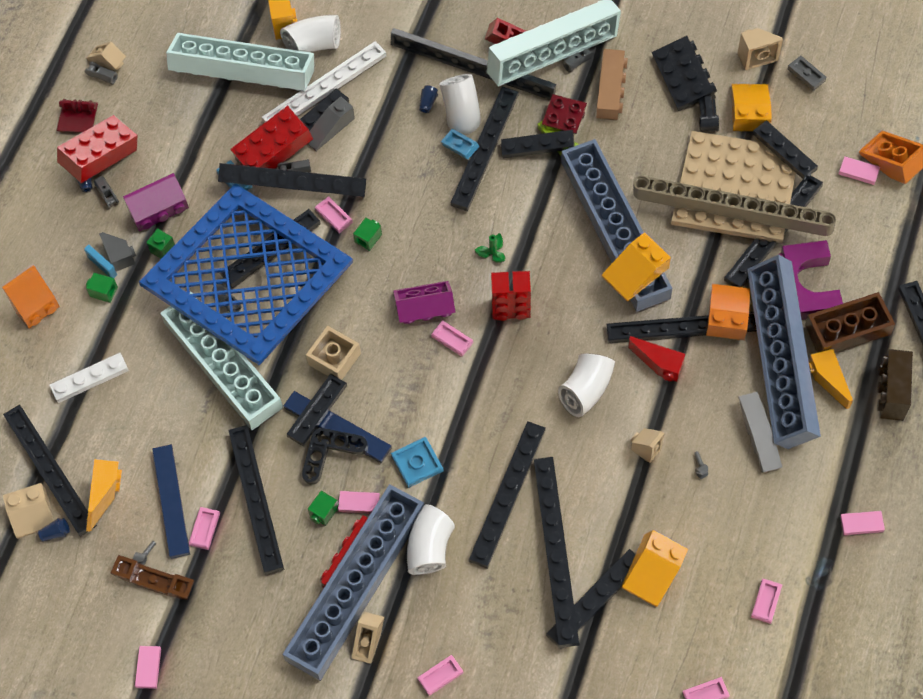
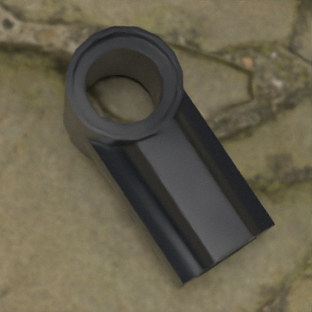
(708, 118)

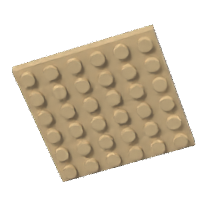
(735, 168)

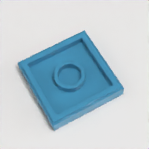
(417, 462)

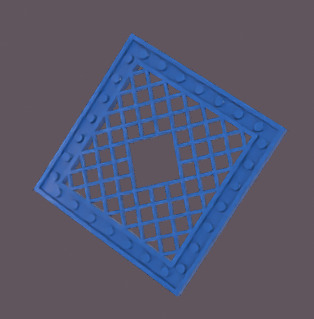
(254, 348)

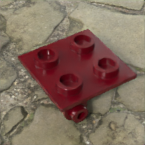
(564, 113)
(76, 115)

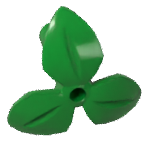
(495, 244)

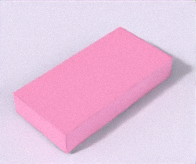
(859, 170)
(333, 214)
(452, 338)
(358, 502)
(862, 523)
(204, 528)
(766, 601)
(148, 667)
(440, 675)
(710, 690)

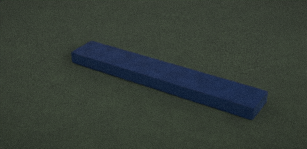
(377, 448)
(171, 501)

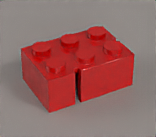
(514, 303)

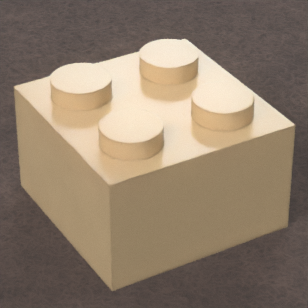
(333, 353)

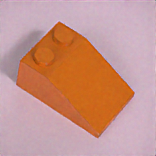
(894, 155)
(30, 297)
(728, 312)

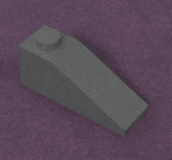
(331, 122)

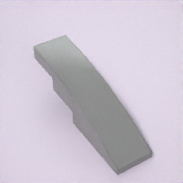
(760, 431)

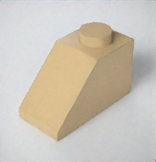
(107, 56)
(647, 443)
(367, 637)

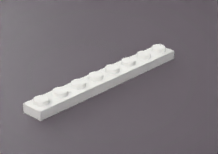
(329, 82)

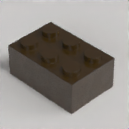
(895, 384)

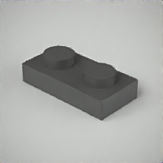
(807, 73)

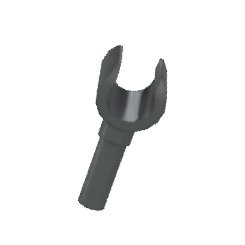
(702, 470)
(141, 558)

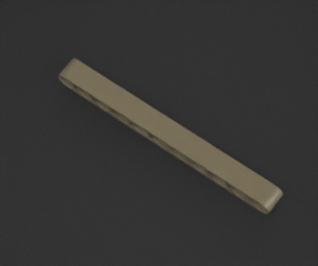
(683, 196)

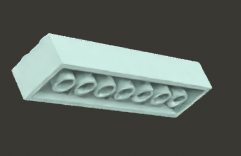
(553, 41)
(240, 61)
(227, 369)

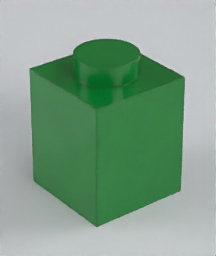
(367, 233)
(160, 243)
(101, 287)
(323, 508)

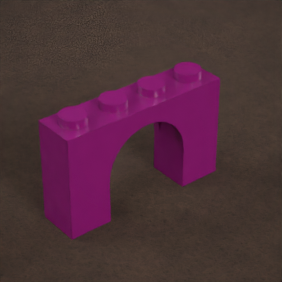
(808, 256)

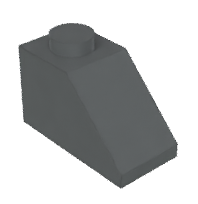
(118, 251)

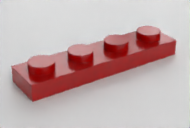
(345, 546)

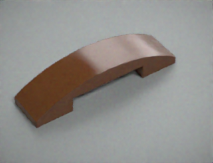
(151, 578)

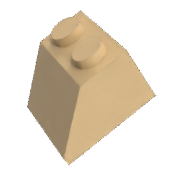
(758, 48)
(28, 510)

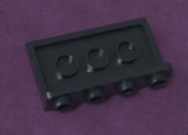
(684, 72)

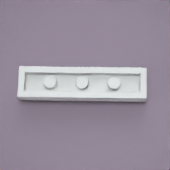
(89, 377)

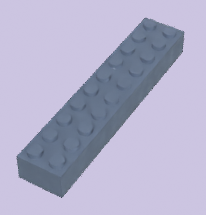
(609, 212)
(783, 353)
(353, 583)

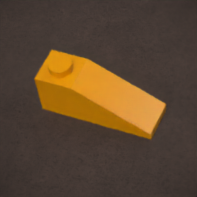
(829, 375)

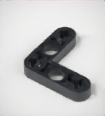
(323, 447)

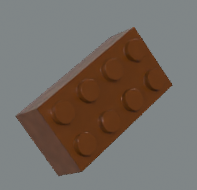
(850, 324)

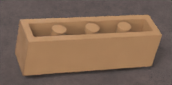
(610, 84)

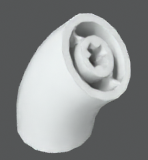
(312, 34)
(461, 103)
(586, 383)
(428, 541)

